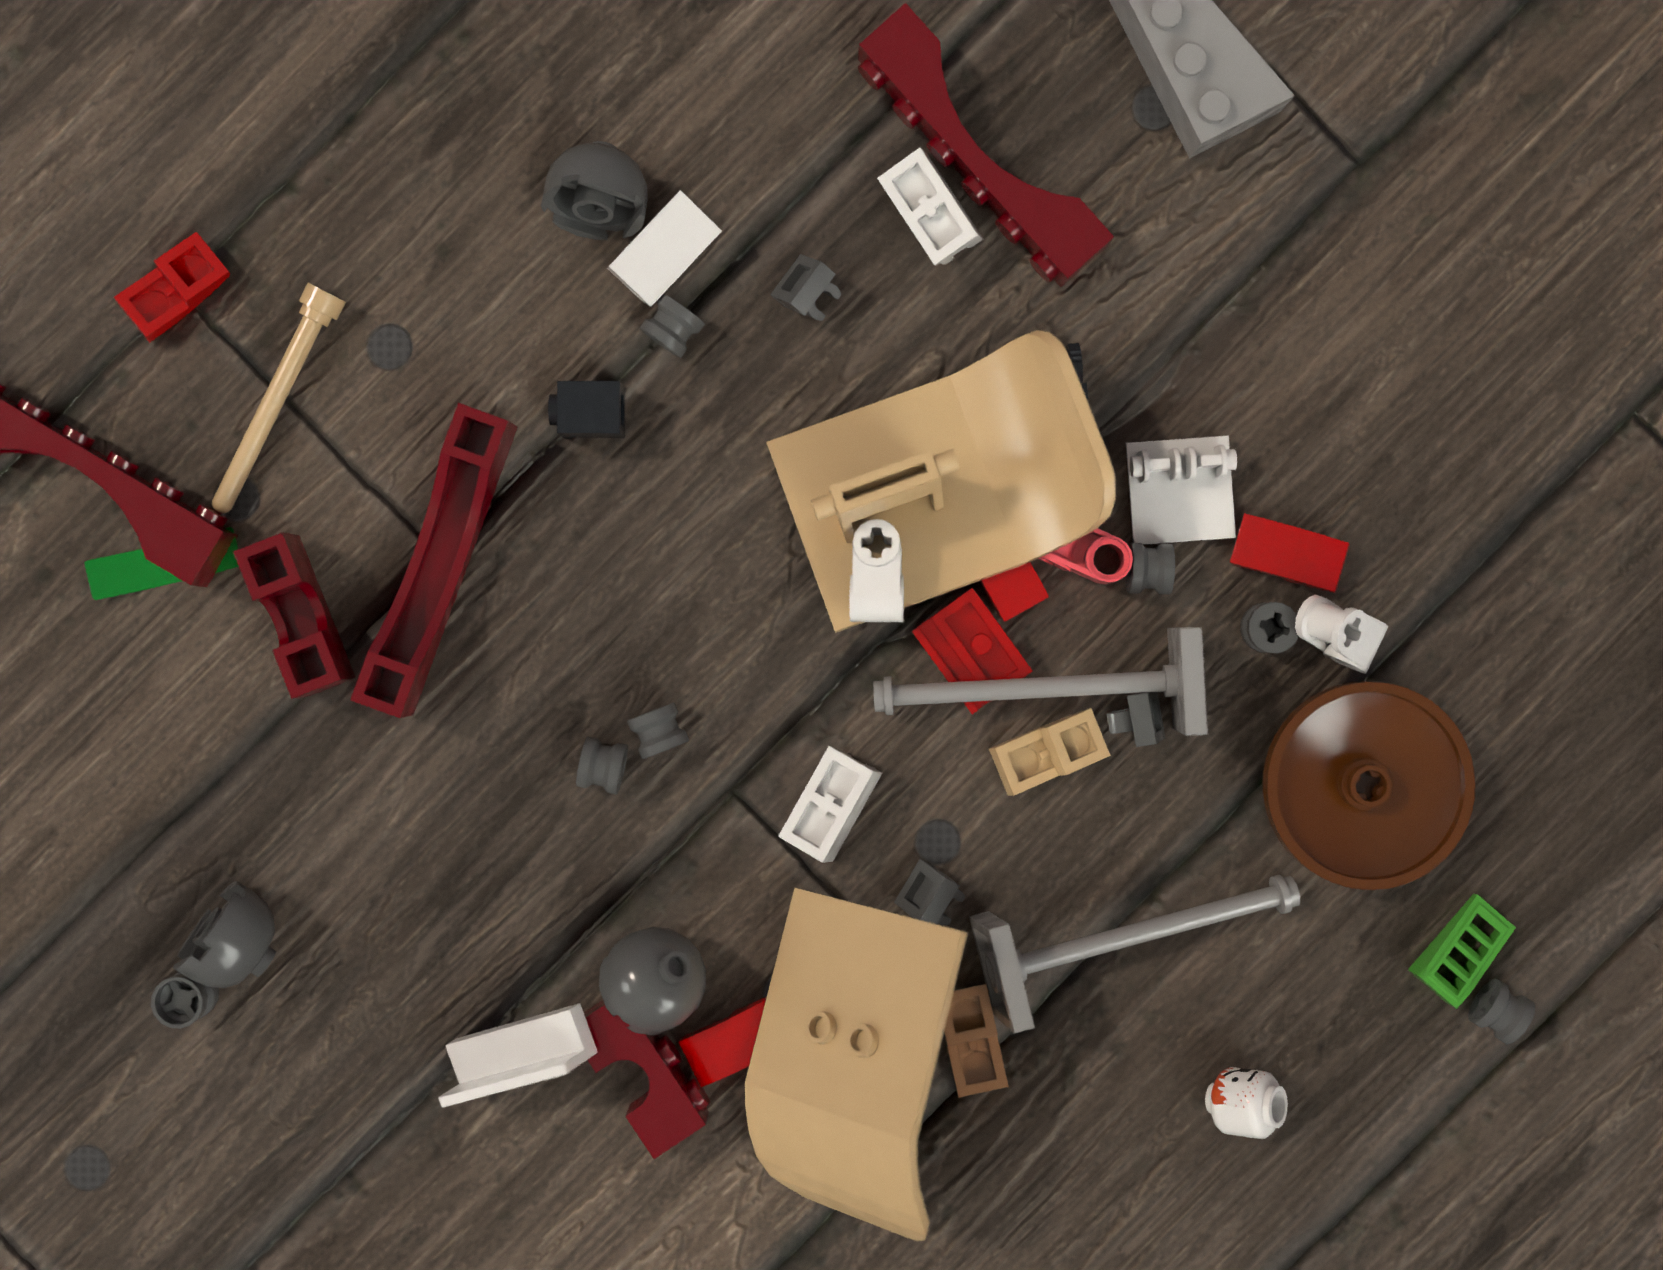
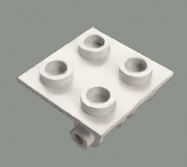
(1181, 489)

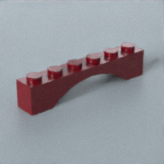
(1051, 226)
(456, 511)
(170, 531)

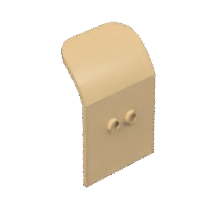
(964, 469)
(851, 1057)

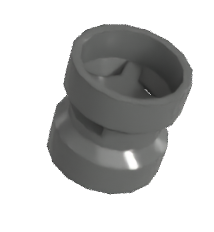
(174, 1004)

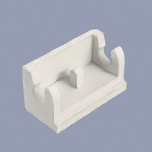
(929, 207)
(664, 249)
(830, 805)

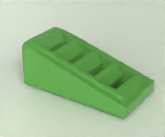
(1438, 952)

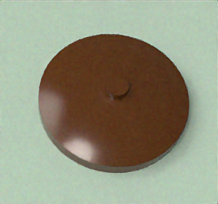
(1369, 785)

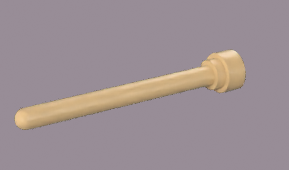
(317, 311)

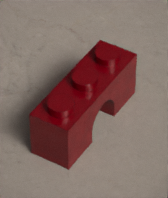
(286, 585)
(672, 1105)

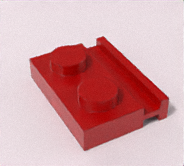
(970, 644)

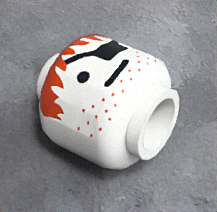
(1246, 1102)

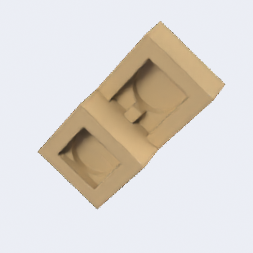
(1049, 752)

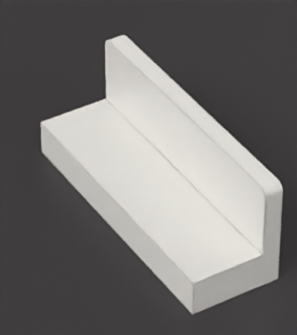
(518, 1054)

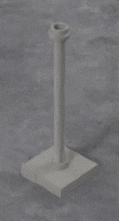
(1180, 680)
(1008, 968)

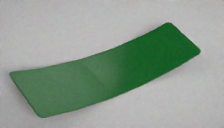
(133, 572)

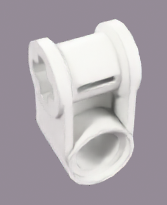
(876, 582)
(1343, 635)

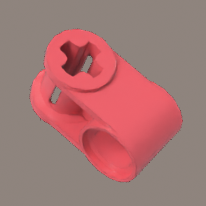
(1079, 557)

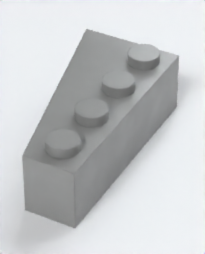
(1201, 69)

